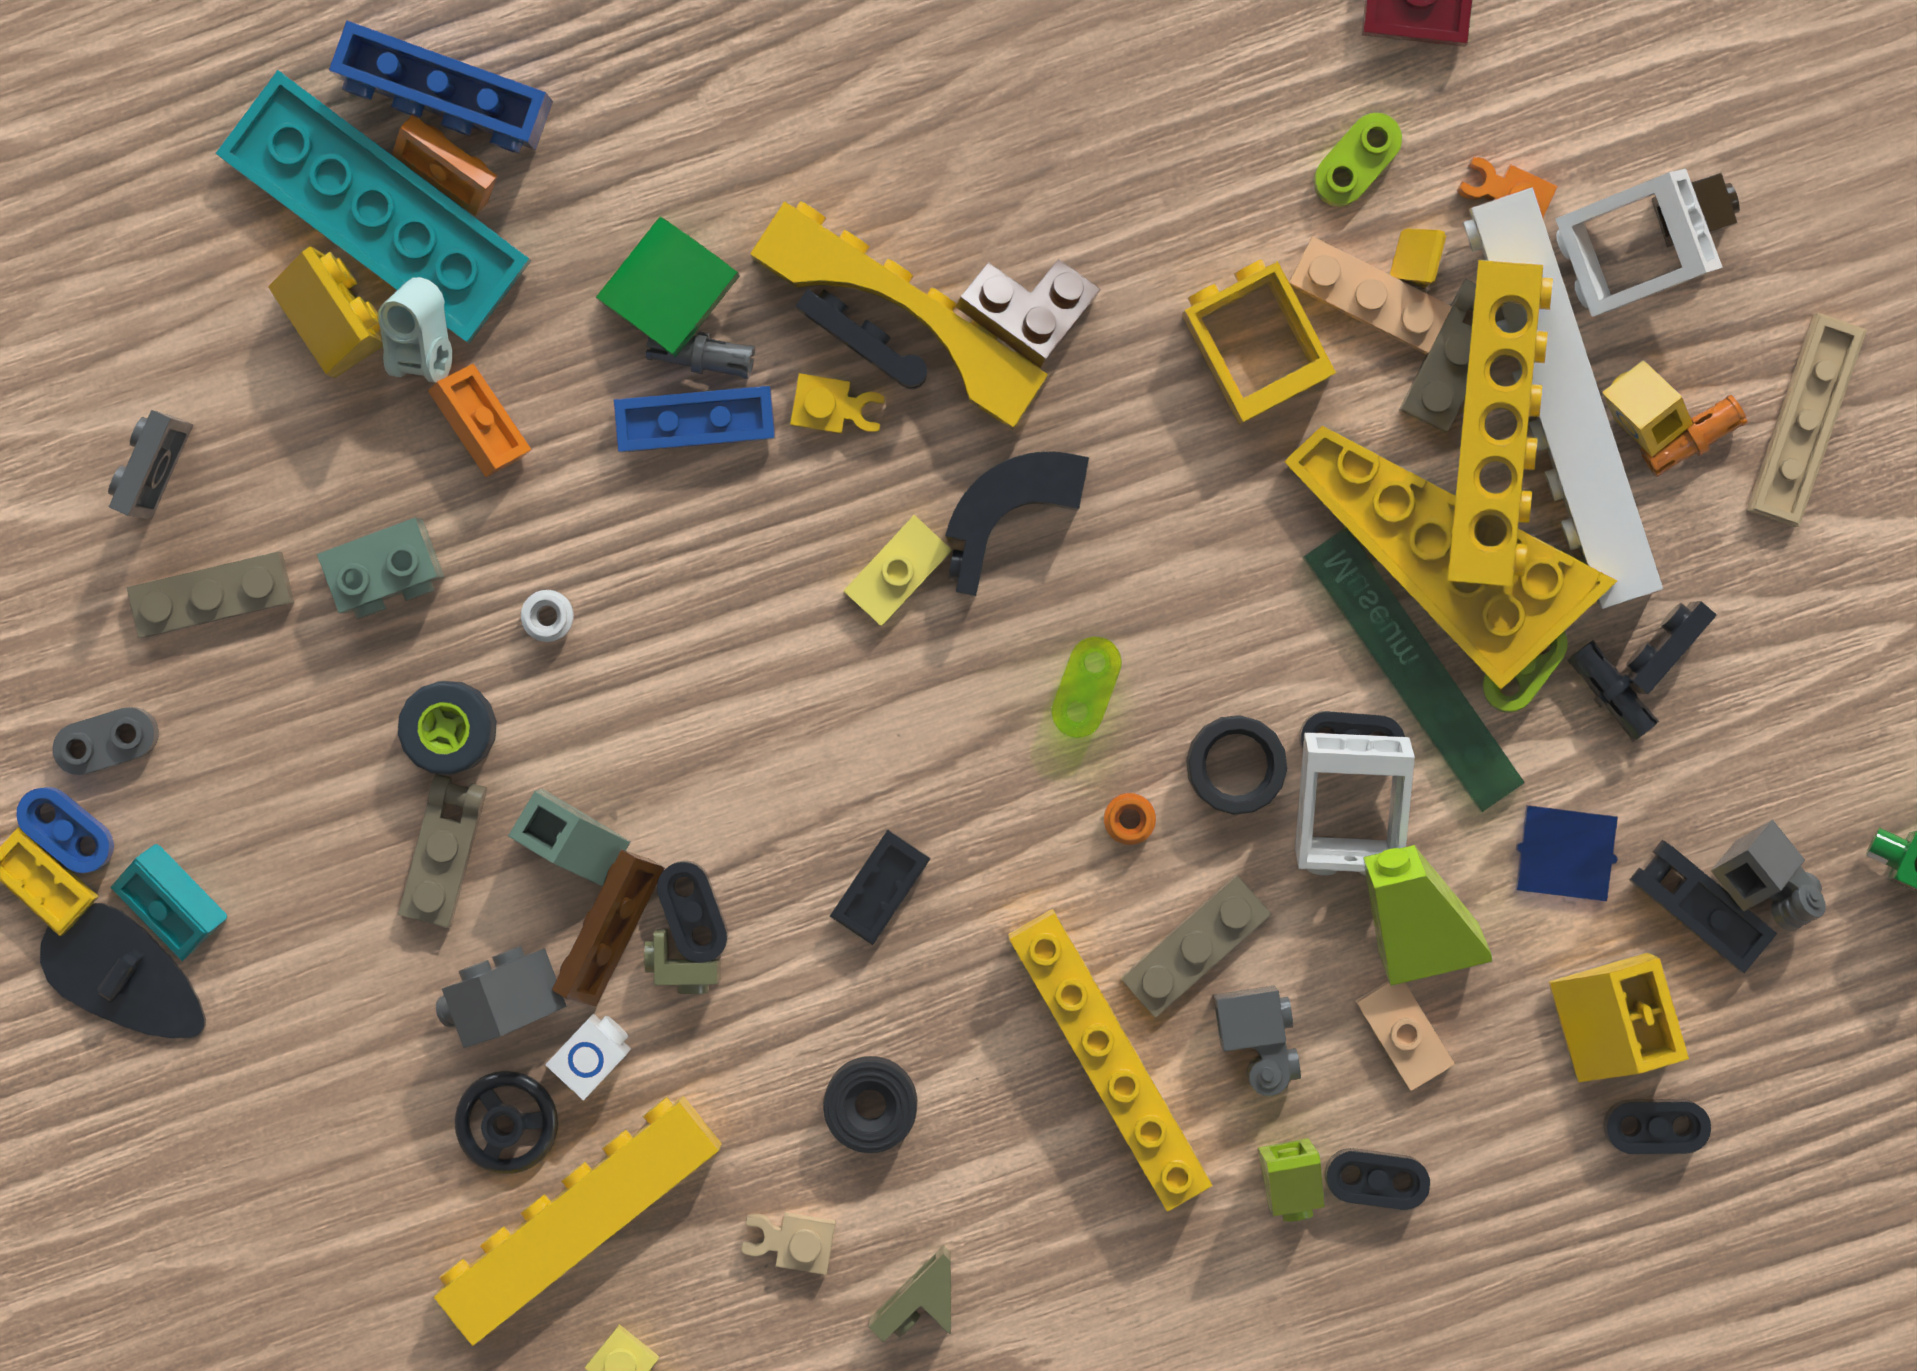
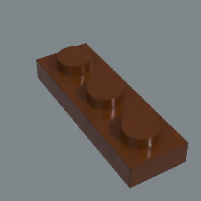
(607, 928)

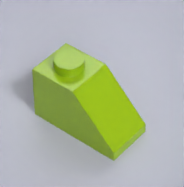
(1292, 1179)

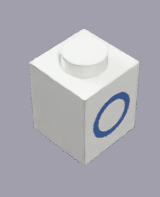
(590, 1055)

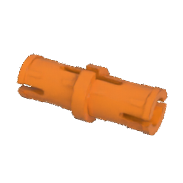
(1706, 429)

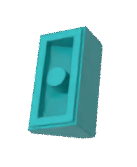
(169, 901)

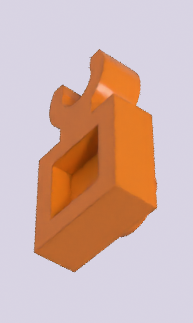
(1512, 182)

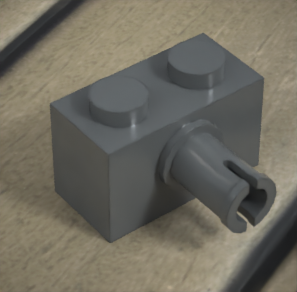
(500, 997)

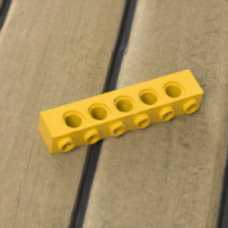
(1496, 286)
(1110, 1060)

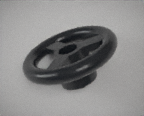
(497, 1139)

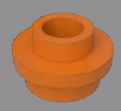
(1146, 822)

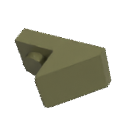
(926, 1288)

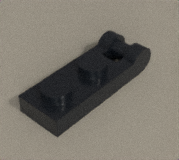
(866, 340)
(1704, 908)

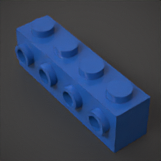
(441, 85)

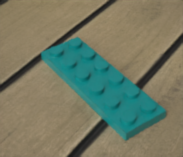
(371, 203)

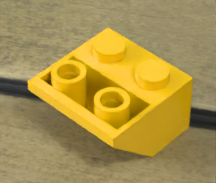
(326, 312)
(1618, 1019)

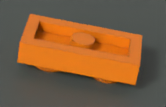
(444, 165)
(479, 420)

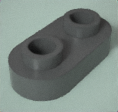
(104, 740)

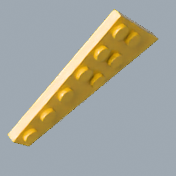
(1410, 533)

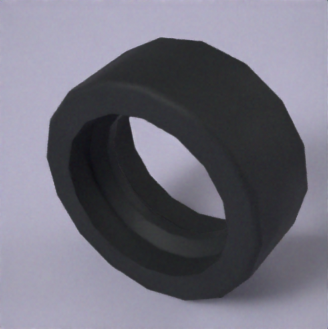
(1268, 787)

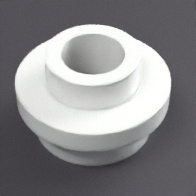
(531, 610)

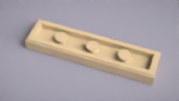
(1806, 420)

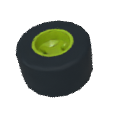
(431, 737)

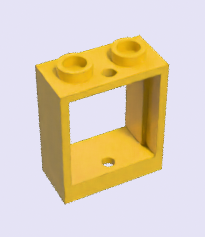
(1250, 279)

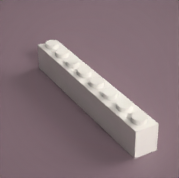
(1572, 414)

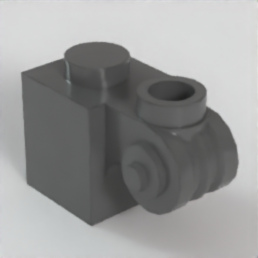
(1766, 867)
(1258, 1021)

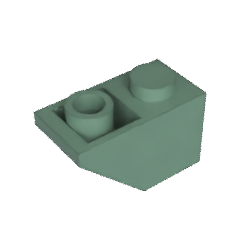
(567, 837)

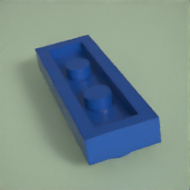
(694, 419)

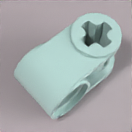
(415, 331)

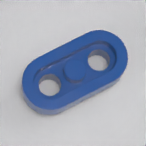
(66, 831)

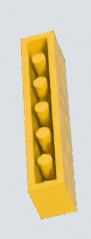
(577, 1220)

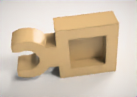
(801, 1242)

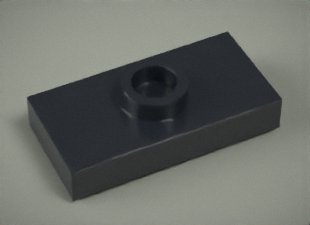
(880, 887)

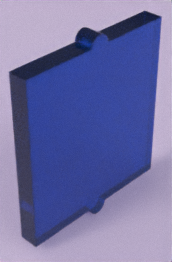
(1566, 853)

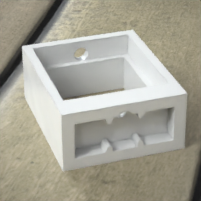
(1684, 224)
(1352, 756)

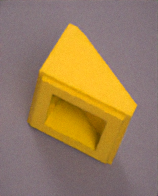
(1418, 256)

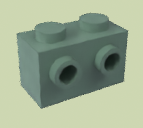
(381, 567)

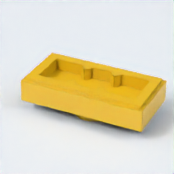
(43, 882)

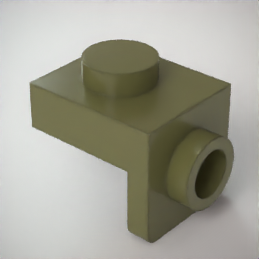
(687, 975)

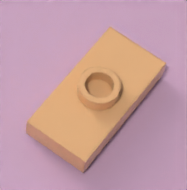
(1405, 1033)

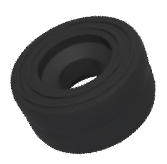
(870, 1134)

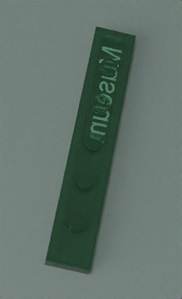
(1413, 669)

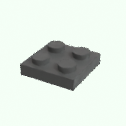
(155, 454)

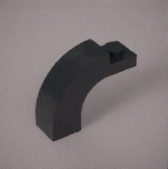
(1023, 480)

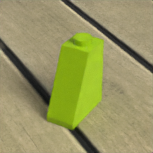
(1419, 919)

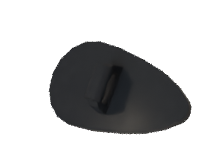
(121, 975)

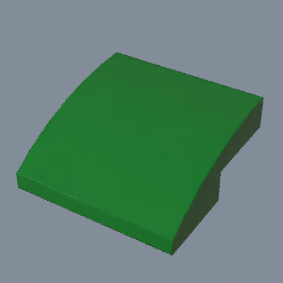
(668, 286)

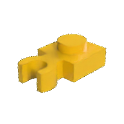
(826, 404)

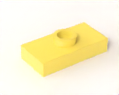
(897, 570)

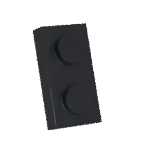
(1681, 629)

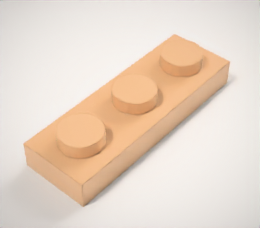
(1369, 295)

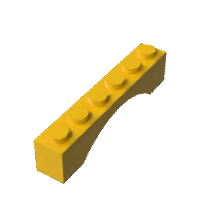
(810, 255)

